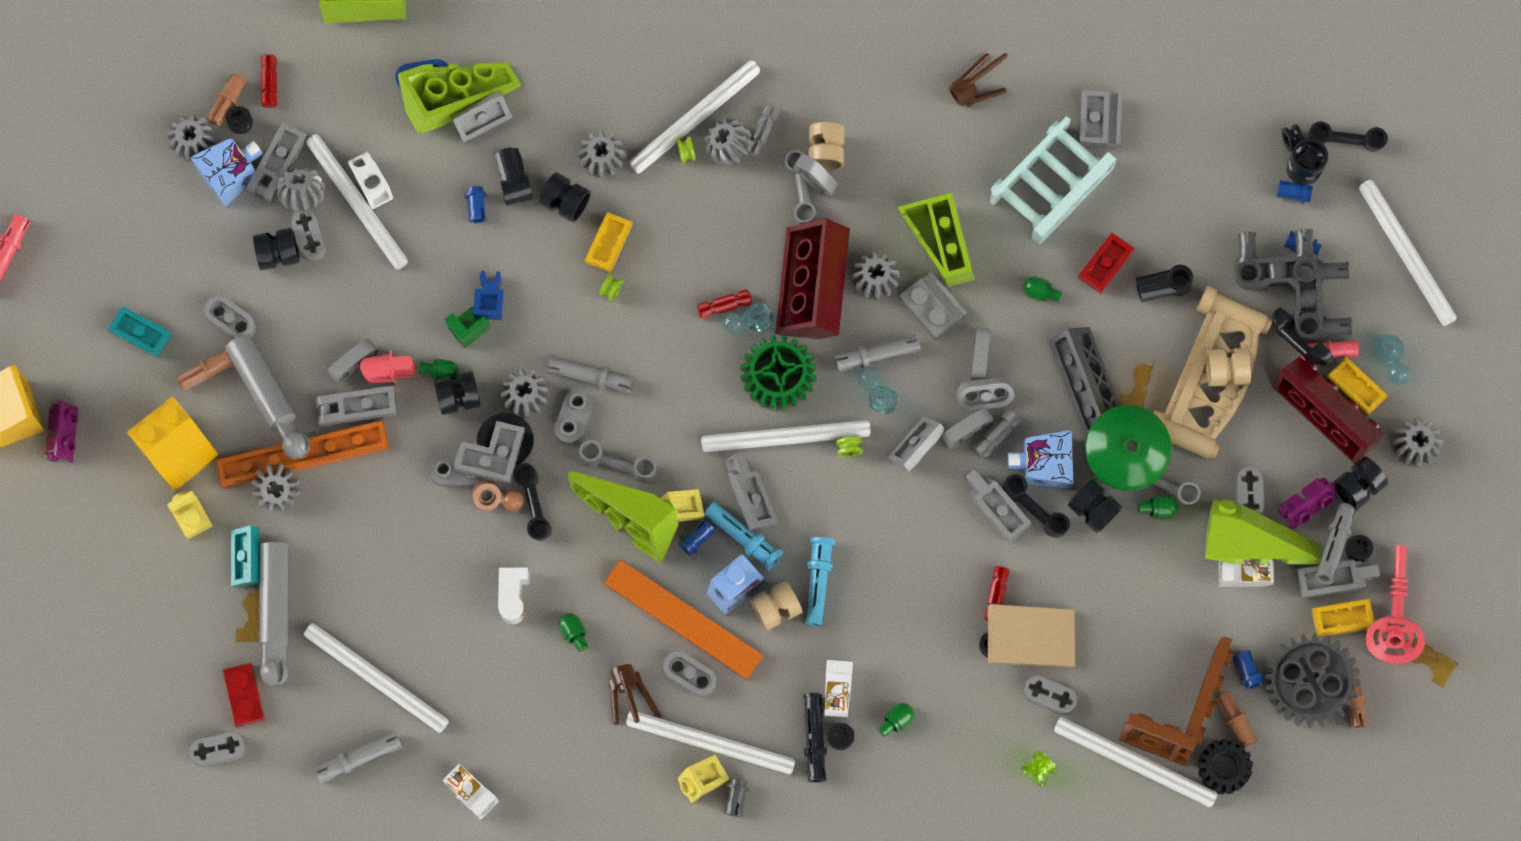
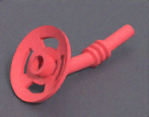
(1396, 630)

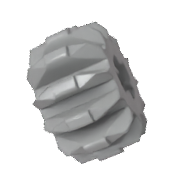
(190, 128)
(728, 141)
(598, 144)
(300, 189)
(881, 283)
(528, 401)
(1424, 435)
(270, 495)

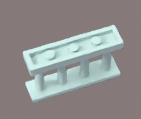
(1061, 205)

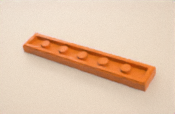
(323, 450)
(683, 620)

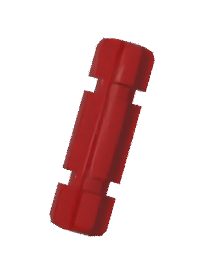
(269, 81)
(724, 304)
(997, 587)

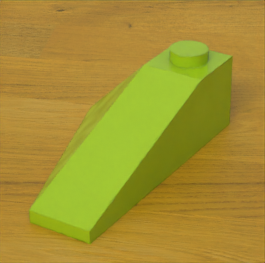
(438, 92)
(639, 513)
(1242, 533)

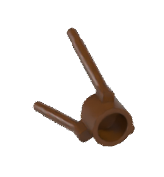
(964, 89)
(624, 680)

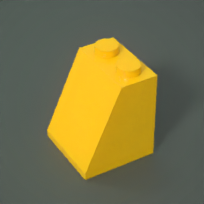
(17, 408)
(173, 443)

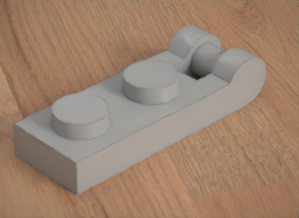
(276, 161)
(356, 406)

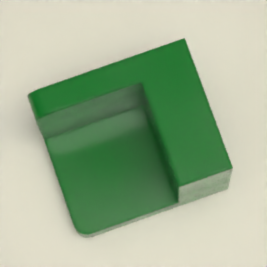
(465, 327)

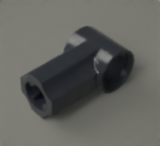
(514, 181)
(1161, 283)

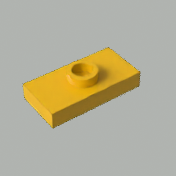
(608, 242)
(1357, 386)
(1343, 618)

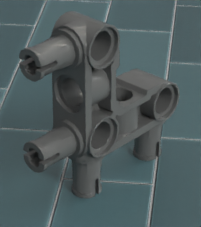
(1284, 273)

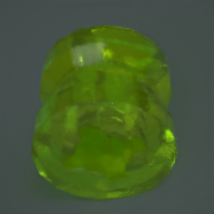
(1039, 768)

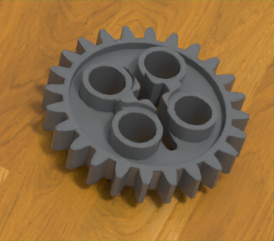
(1335, 669)

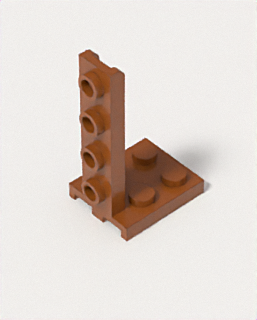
(1168, 740)

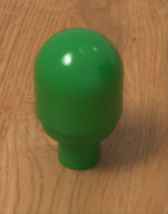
(1040, 289)
(439, 369)
(1160, 507)
(573, 630)
(896, 719)

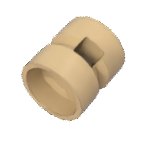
(826, 144)
(1228, 367)
(775, 605)

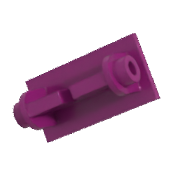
(63, 420)
(1319, 496)

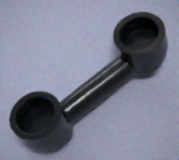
(1372, 141)
(1317, 355)
(528, 478)
(1055, 525)

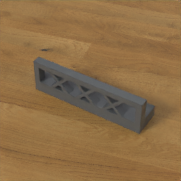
(1079, 378)

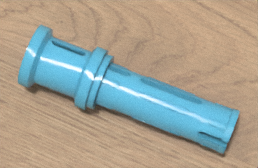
(754, 544)
(819, 568)

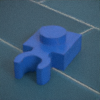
(489, 300)

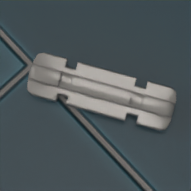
(762, 129)
(997, 434)

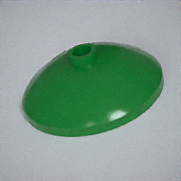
(1108, 450)

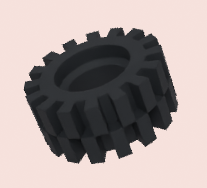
(1232, 750)

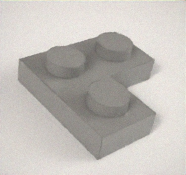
(496, 461)

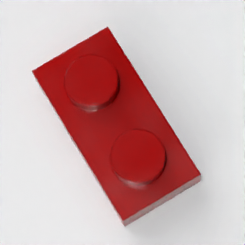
(1106, 263)
(243, 695)

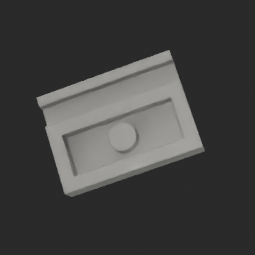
(1100, 118)
(932, 305)

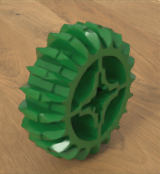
(768, 374)

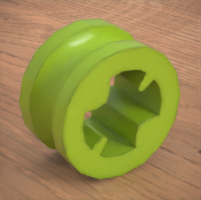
(686, 150)
(611, 287)
(849, 447)

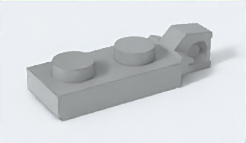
(750, 493)
(997, 506)
(1348, 577)

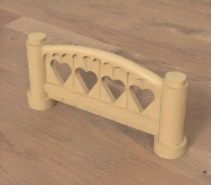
(1222, 317)

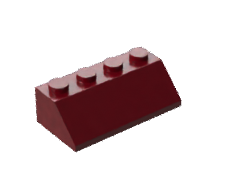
(813, 280)
(1327, 409)

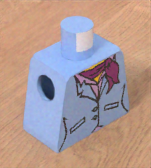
(227, 168)
(1046, 460)
(734, 584)

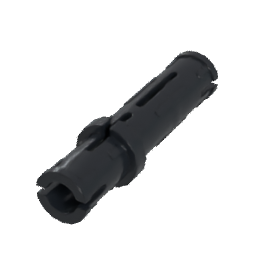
(815, 747)

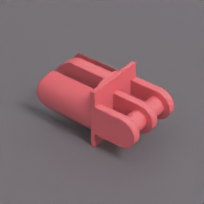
(387, 368)

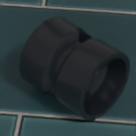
(1307, 161)
(567, 198)
(276, 249)
(447, 395)
(1362, 481)
(1094, 506)

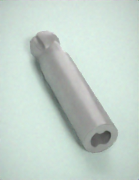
(267, 395)
(273, 612)

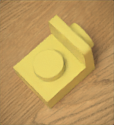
(687, 504)
(189, 514)
(702, 778)

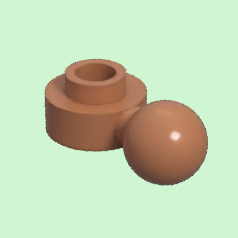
(511, 500)

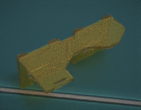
(1142, 376)
(250, 631)
(1440, 669)

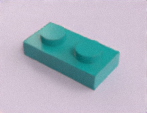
(140, 332)
(245, 556)

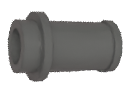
(735, 797)

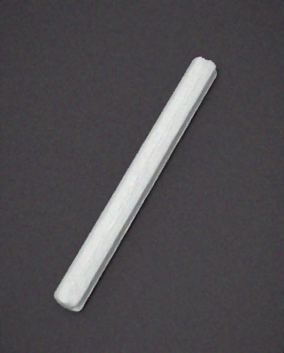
(694, 116)
(357, 201)
(1407, 253)
(785, 436)
(376, 677)
(712, 742)
(1135, 762)

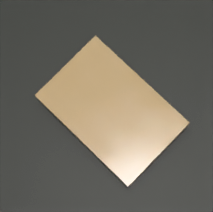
(1031, 636)

